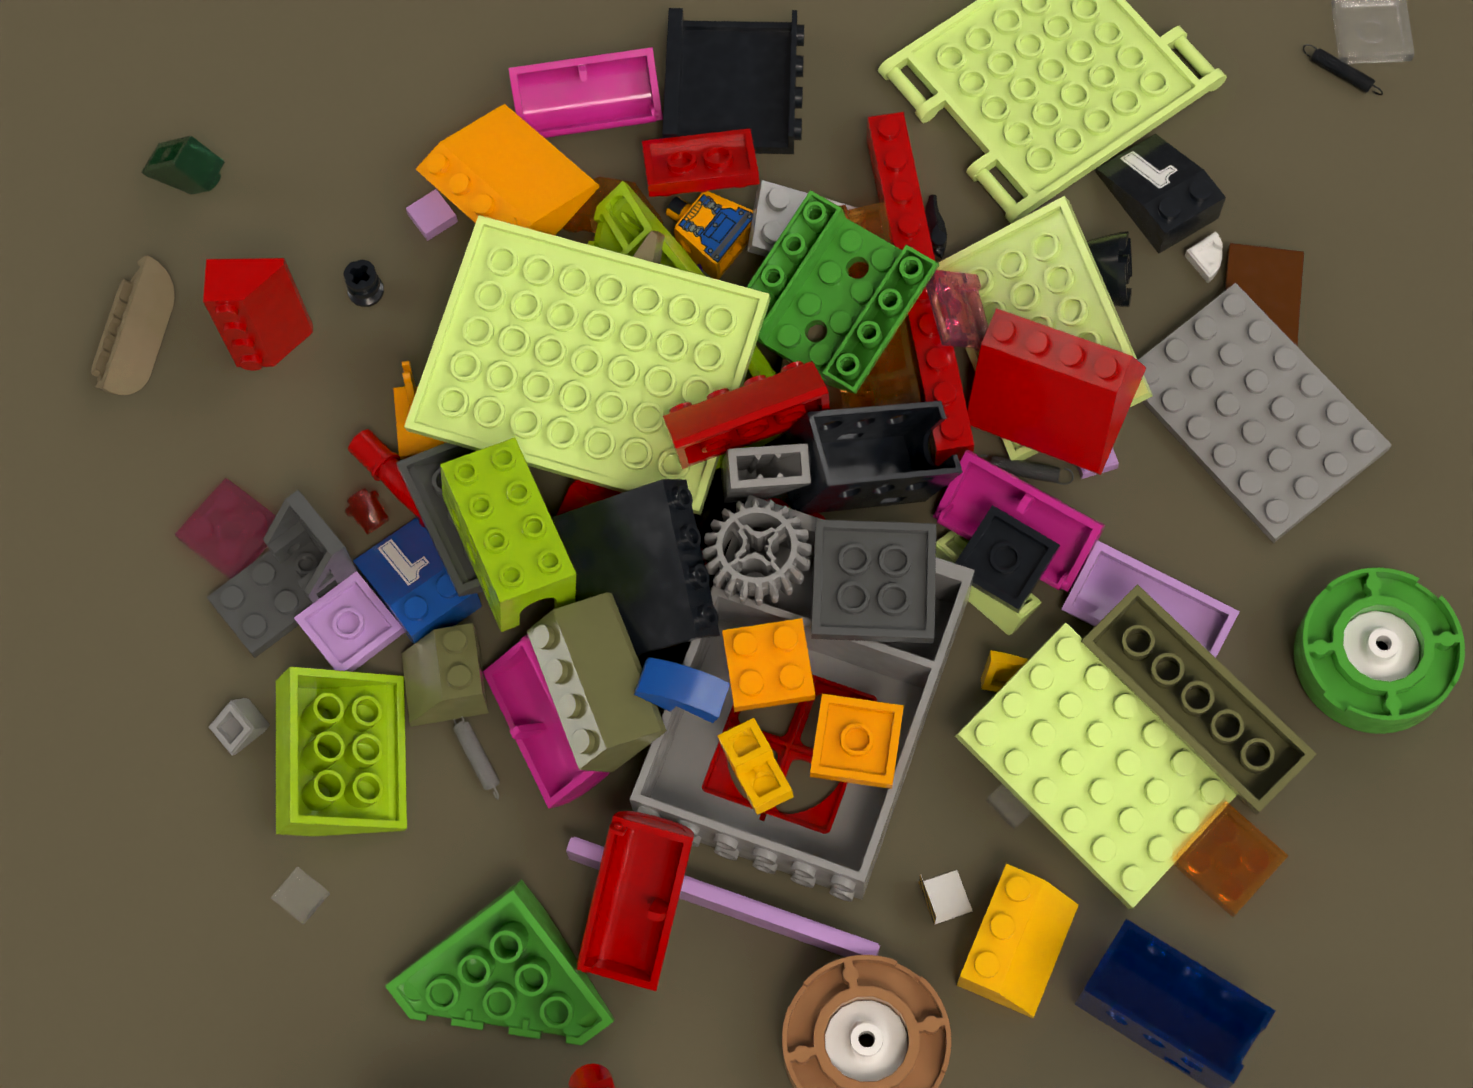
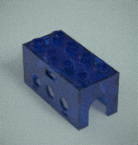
(1174, 1007)

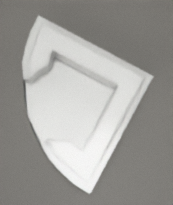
(1206, 256)

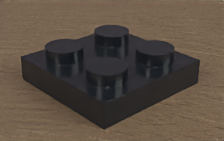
(1007, 558)

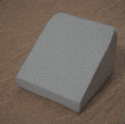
(238, 725)

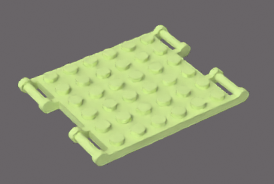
(1049, 87)

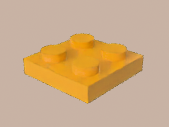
(768, 665)
(856, 741)

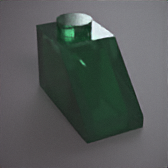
(184, 165)

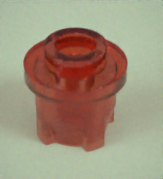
(367, 510)

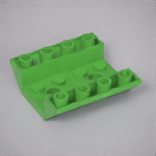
(813, 287)

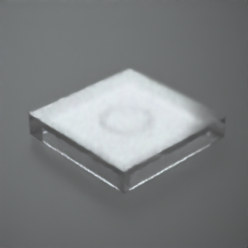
(1372, 31)

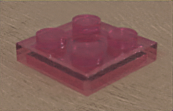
(227, 529)

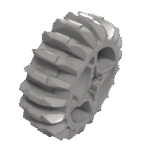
(779, 530)

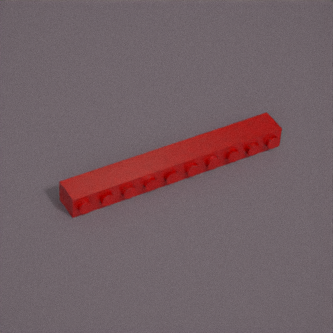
(935, 364)

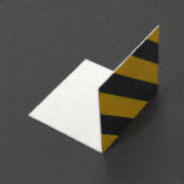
(945, 897)

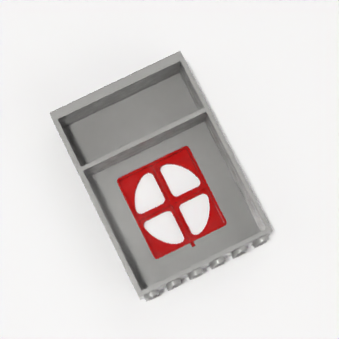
(840, 837)

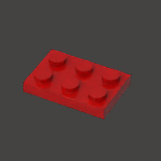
(700, 162)

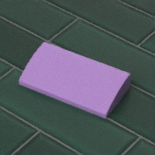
(1112, 575)

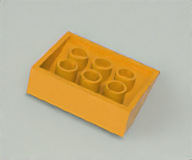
(508, 174)

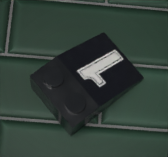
(1162, 191)

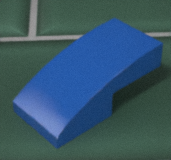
(678, 685)

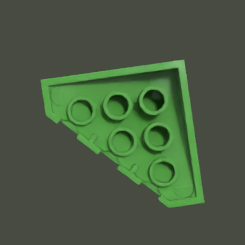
(507, 972)

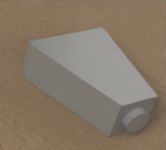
(764, 471)

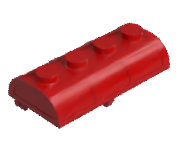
(635, 898)

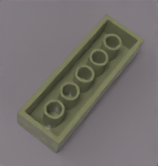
(1198, 699)

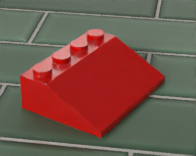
(1052, 390)

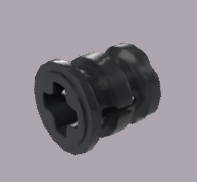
(363, 283)

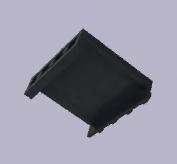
(734, 79)
(649, 558)

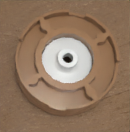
(871, 1001)

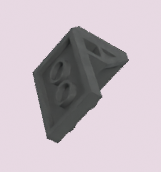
(296, 571)

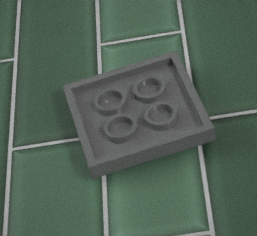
(874, 581)

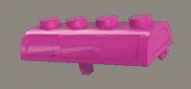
(588, 92)
(984, 485)
(536, 726)

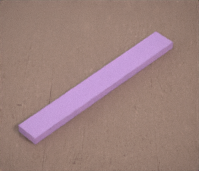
(747, 909)

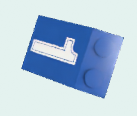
(414, 582)

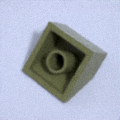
(445, 676)

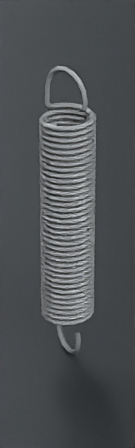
(476, 756)

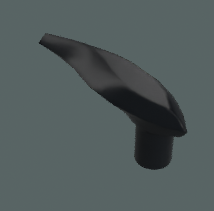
(936, 227)

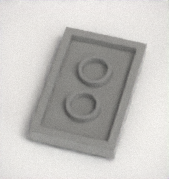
(772, 213)

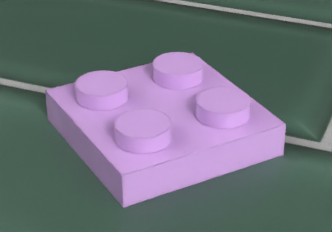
(349, 624)

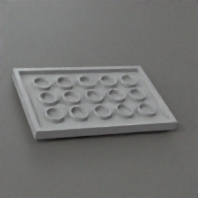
(1257, 413)

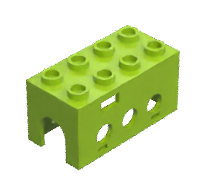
(507, 531)

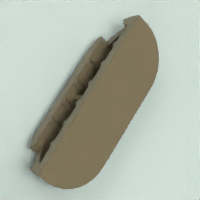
(134, 330)

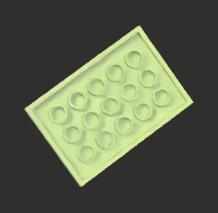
(1046, 276)
(1095, 765)

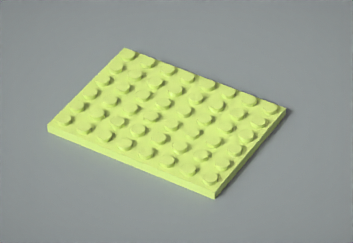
(581, 356)

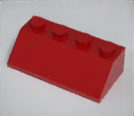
(255, 309)
(745, 414)

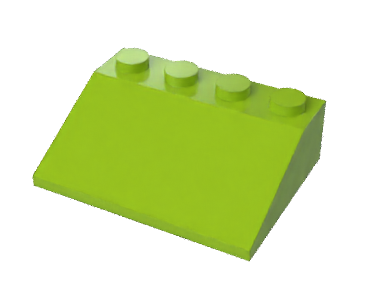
(340, 753)

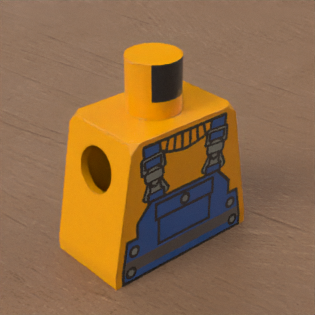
(711, 230)

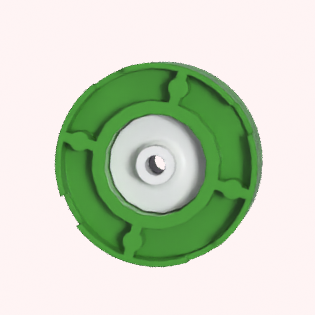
(1378, 650)

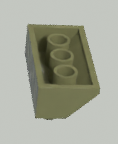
(594, 681)

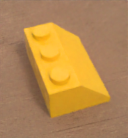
(1018, 941)

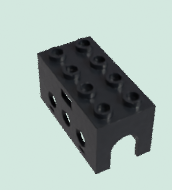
(869, 460)

